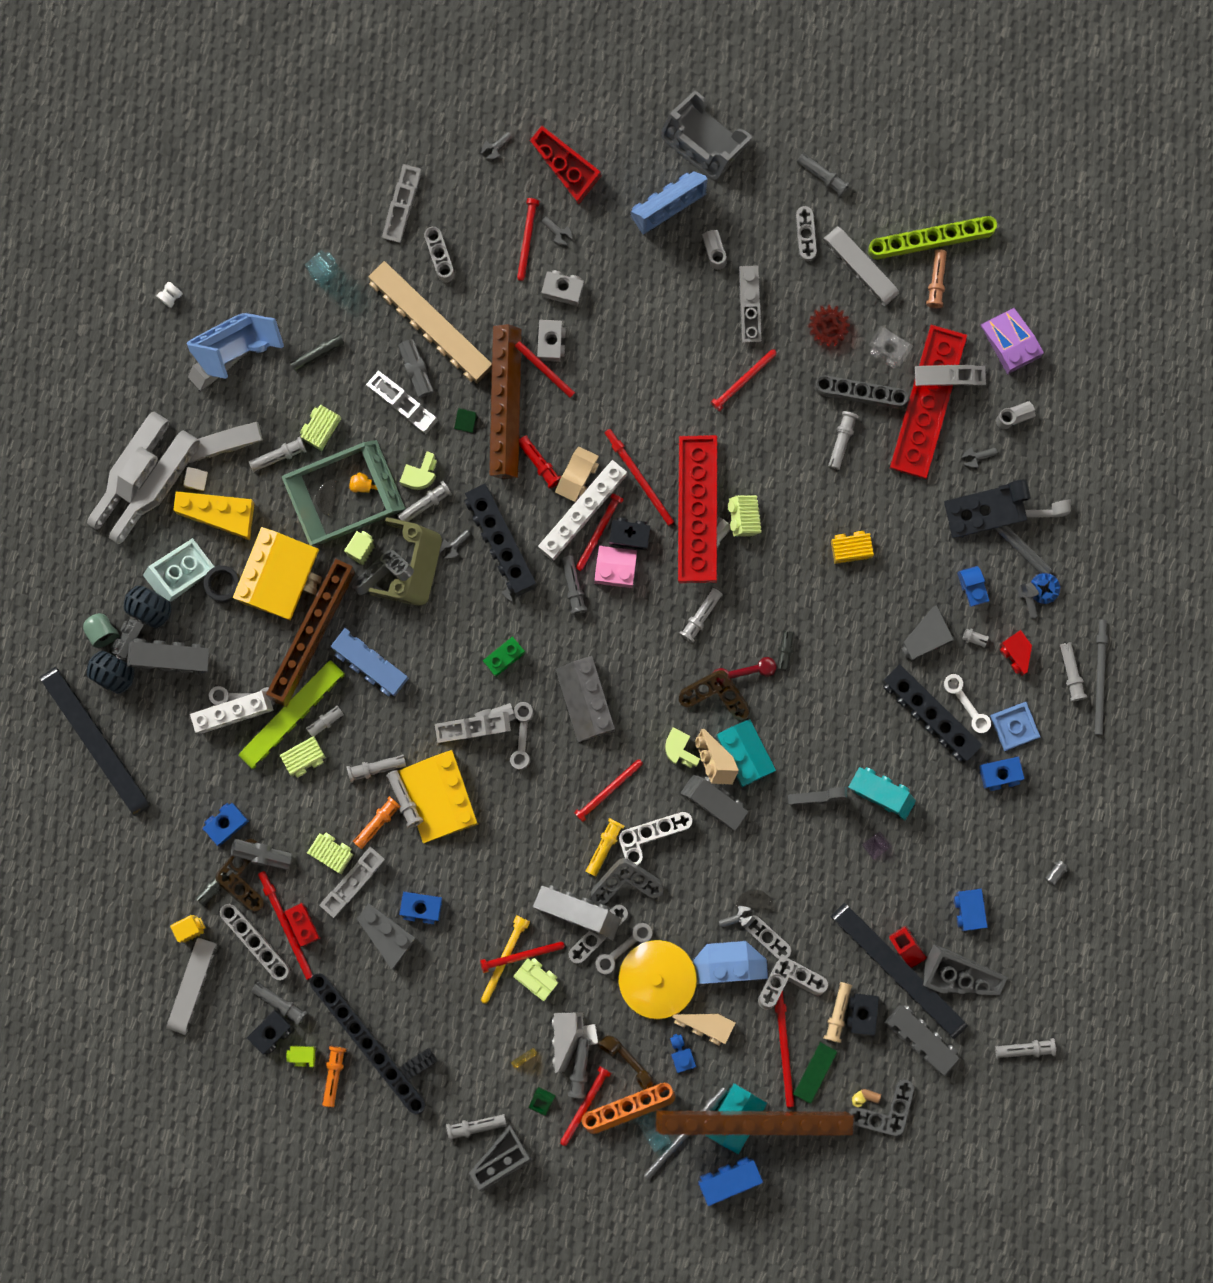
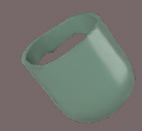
(97, 627)

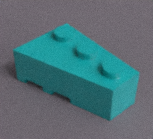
(882, 792)

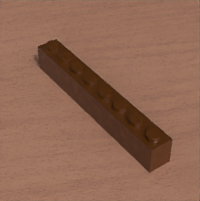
(505, 402)
(310, 633)

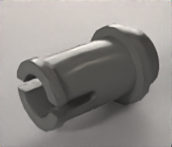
(1056, 873)

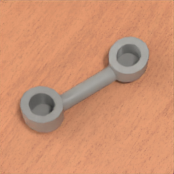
(1058, 509)
(224, 696)
(520, 759)
(641, 933)

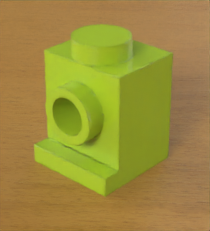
(301, 1055)

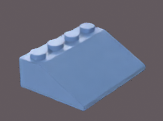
(670, 201)

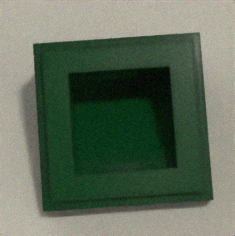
(465, 420)
(541, 1101)

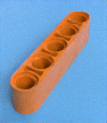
(619, 1106)

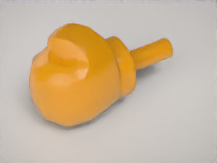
(361, 483)

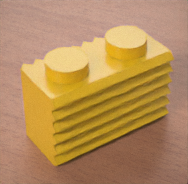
(852, 547)
(188, 928)

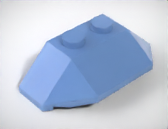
(729, 963)

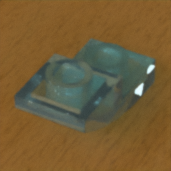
(648, 1126)

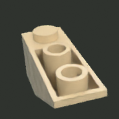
(717, 760)
(710, 1024)

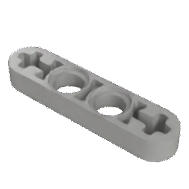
(600, 938)

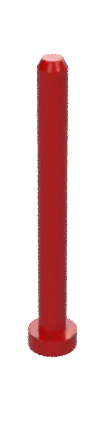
(527, 237)
(743, 380)
(599, 530)
(608, 790)
(485, 965)
(585, 1105)

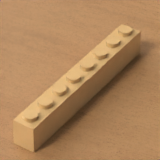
(430, 322)

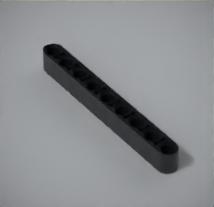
(94, 741)
(899, 970)
(358, 1039)

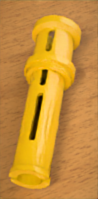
(608, 838)

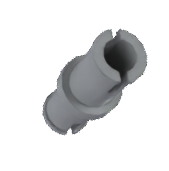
(325, 721)

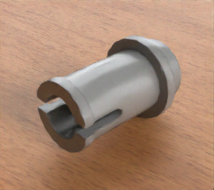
(973, 637)

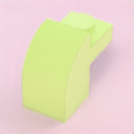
(419, 478)
(675, 749)

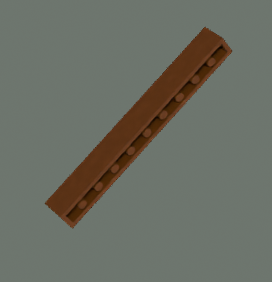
(753, 1123)

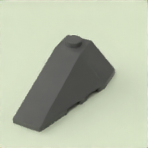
(954, 973)

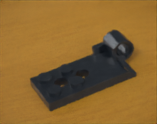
(1005, 505)

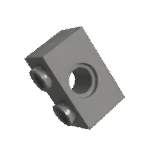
(569, 296)
(549, 329)

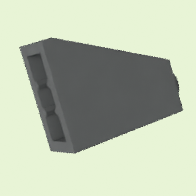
(927, 636)

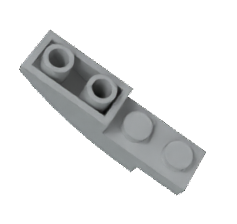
(750, 303)
(950, 375)

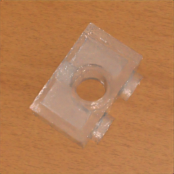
(885, 337)

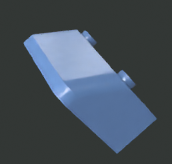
(233, 339)

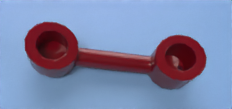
(765, 667)

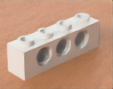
(231, 712)

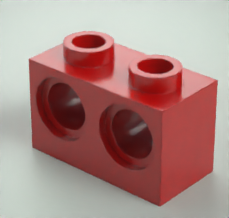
(302, 925)

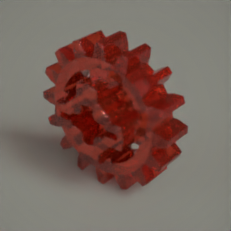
(839, 329)

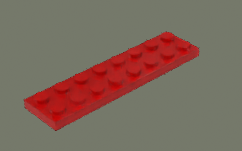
(927, 406)
(697, 509)

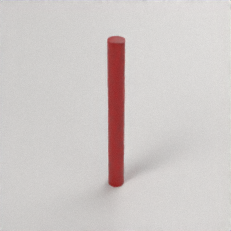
(544, 369)

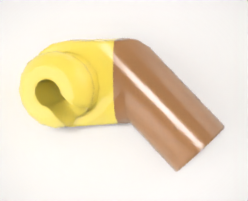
(863, 1096)

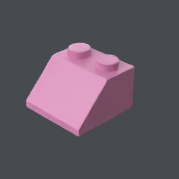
(615, 566)

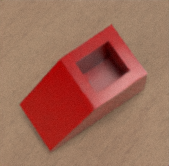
(1018, 650)
(907, 946)

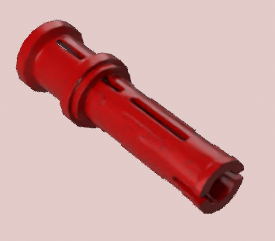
(544, 468)

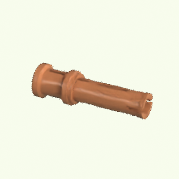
(937, 289)

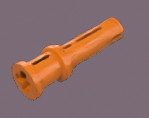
(383, 815)
(333, 1064)

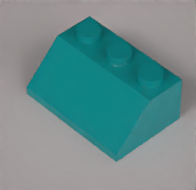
(747, 752)
(737, 1100)

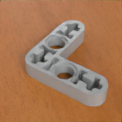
(790, 975)

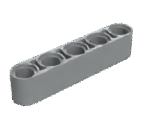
(863, 267)
(246, 938)
(189, 990)

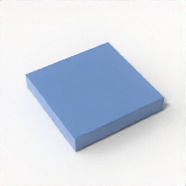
(1015, 726)

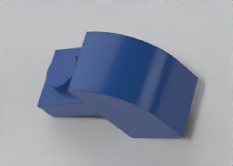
(973, 584)

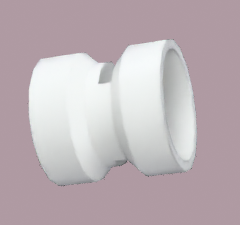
(165, 296)

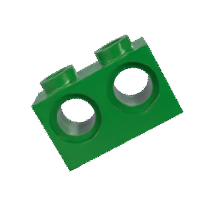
(504, 656)

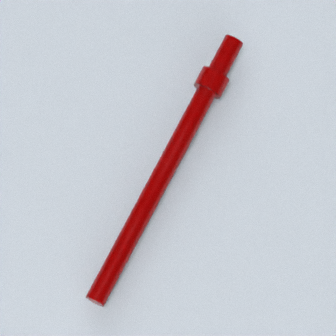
(618, 447)
(269, 890)
(780, 1009)

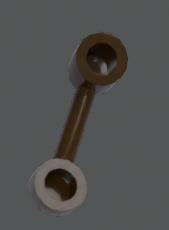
(612, 1046)

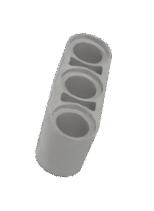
(437, 246)

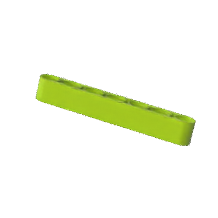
(938, 231)
(287, 717)

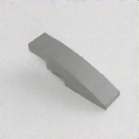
(401, 203)
(402, 402)
(227, 441)
(472, 727)

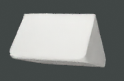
(195, 479)
(590, 1032)

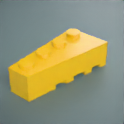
(220, 512)

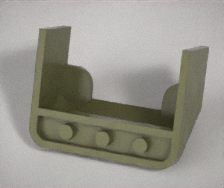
(424, 562)

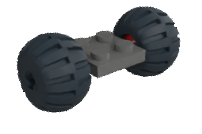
(147, 608)

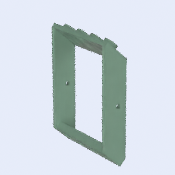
(304, 506)

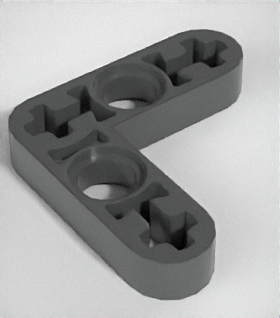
(387, 562)
(830, 795)
(626, 876)
(887, 1119)

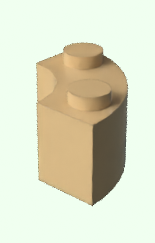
(577, 473)

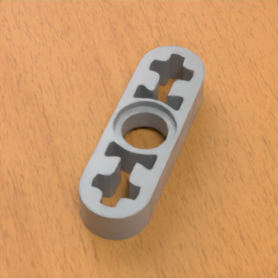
(799, 220)
(767, 945)

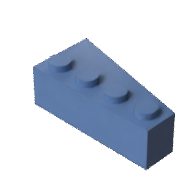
(368, 662)

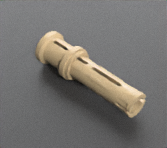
(836, 1022)

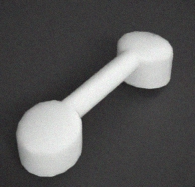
(980, 722)

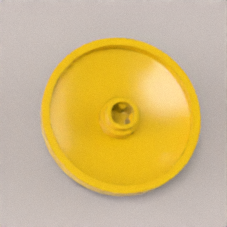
(657, 979)

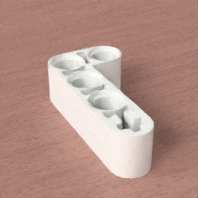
(656, 833)

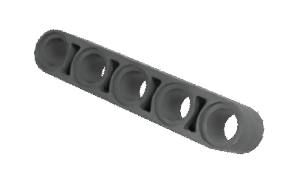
(870, 389)

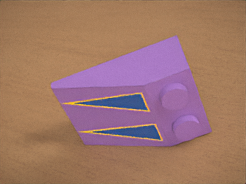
(1012, 340)

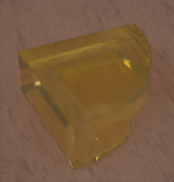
(523, 1058)

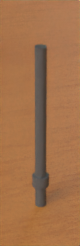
(1102, 640)
(712, 1104)

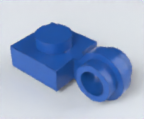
(682, 1059)

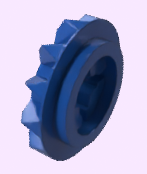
(1054, 586)

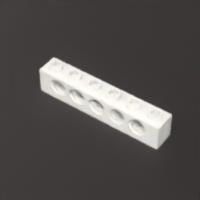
(582, 510)

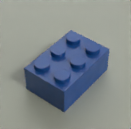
(729, 1180)

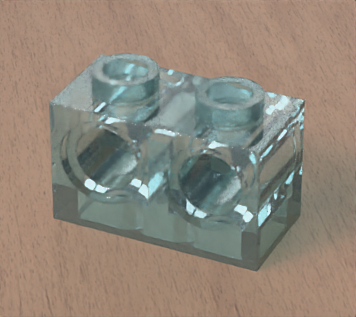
(322, 267)

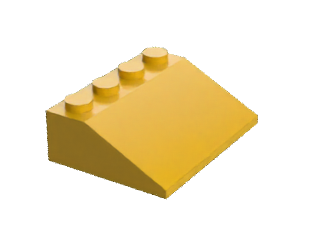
(275, 573)
(439, 796)

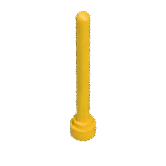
(520, 925)

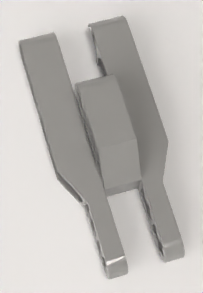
(133, 469)

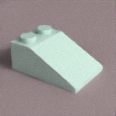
(178, 570)

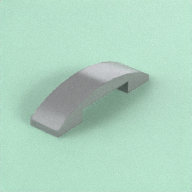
(352, 882)

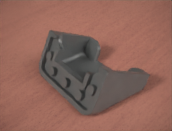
(702, 137)

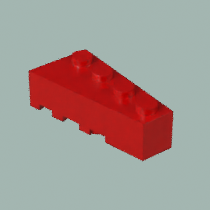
(569, 167)

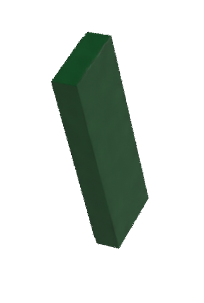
(815, 1072)

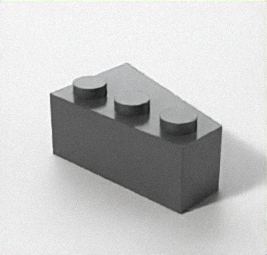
(715, 801)
(386, 935)
(500, 1161)

